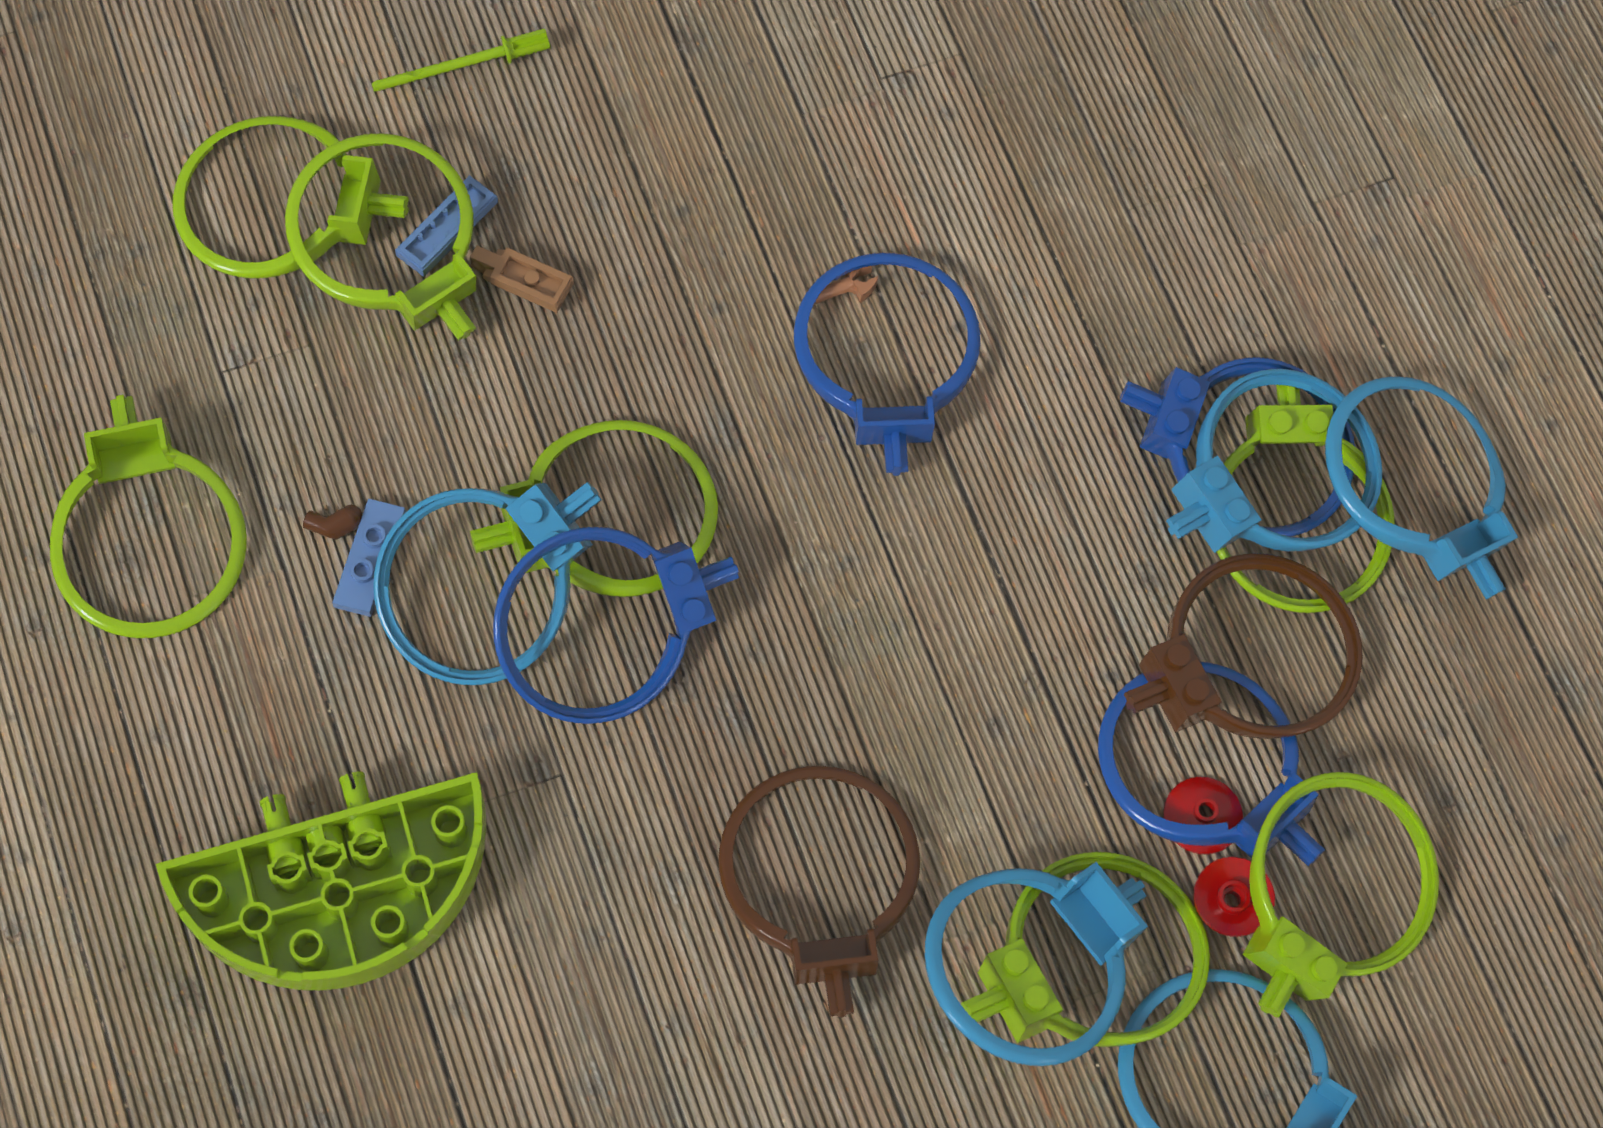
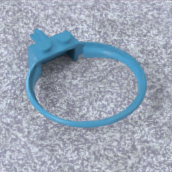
(1218, 504)
(539, 518)
(1454, 551)
(1096, 914)
(1324, 1103)

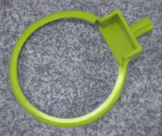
(352, 217)
(428, 299)
(1305, 424)
(129, 452)
(510, 533)
(1296, 958)
(1022, 992)

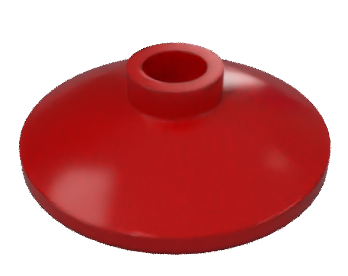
(1184, 803)
(1222, 878)

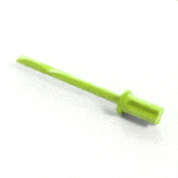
(511, 48)

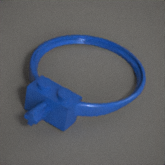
(1176, 412)
(887, 425)
(686, 595)
(1247, 830)

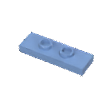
(438, 232)
(356, 583)

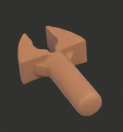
(850, 284)

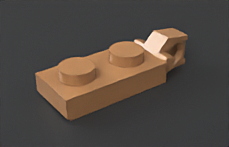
(523, 276)

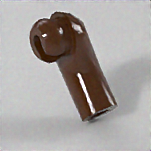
(335, 525)

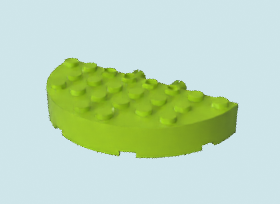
(336, 892)

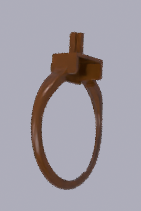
(1184, 688)
(834, 958)

